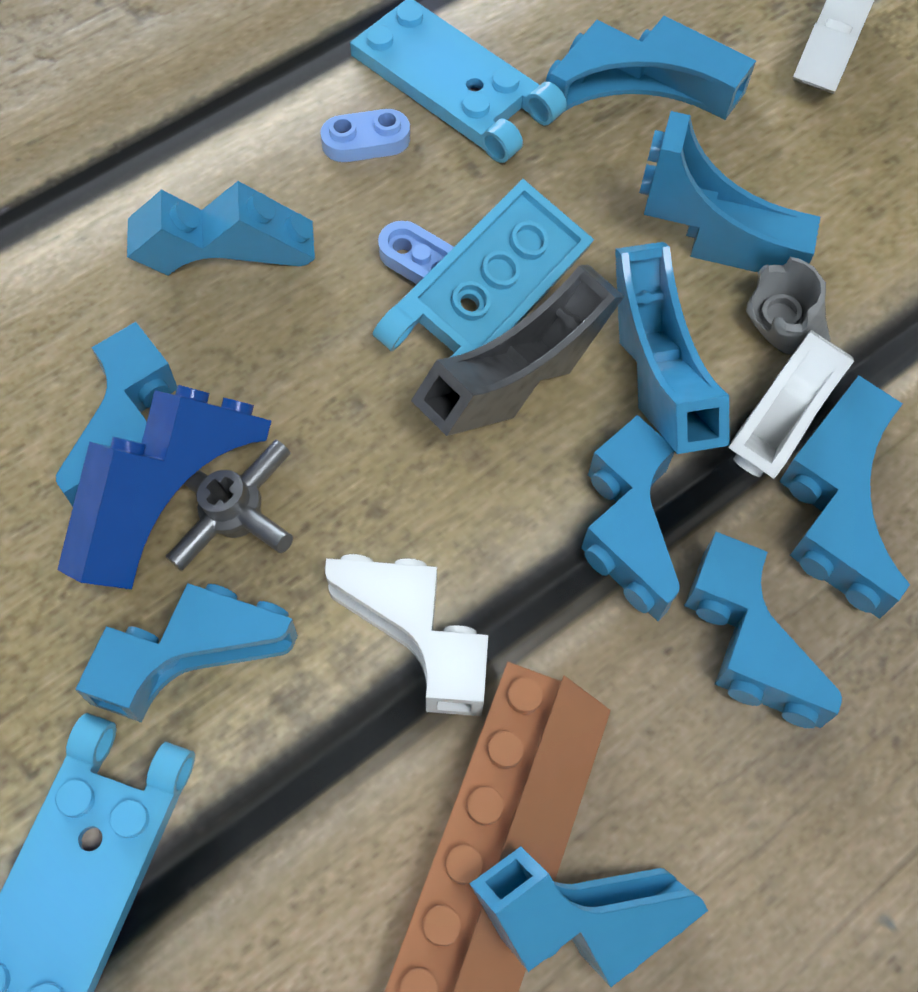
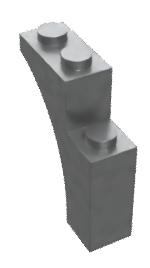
(500, 376)

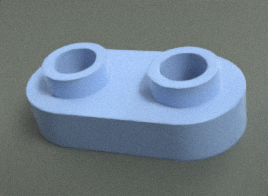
(365, 135)
(423, 247)

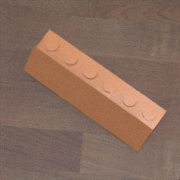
(515, 793)

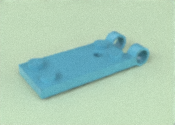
(441, 64)
(499, 265)
(71, 903)

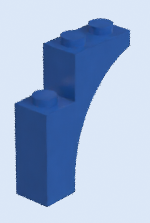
(133, 481)

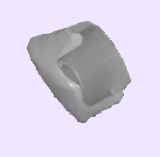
(789, 304)

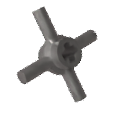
(232, 507)

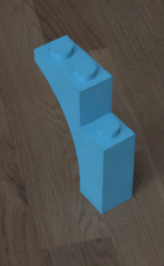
(664, 63)
(721, 216)
(671, 378)
(835, 478)

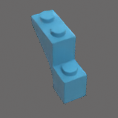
(233, 226)
(132, 374)
(628, 536)
(203, 632)
(761, 658)
(610, 919)

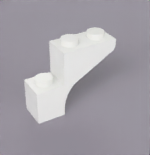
(832, 43)
(789, 406)
(402, 605)

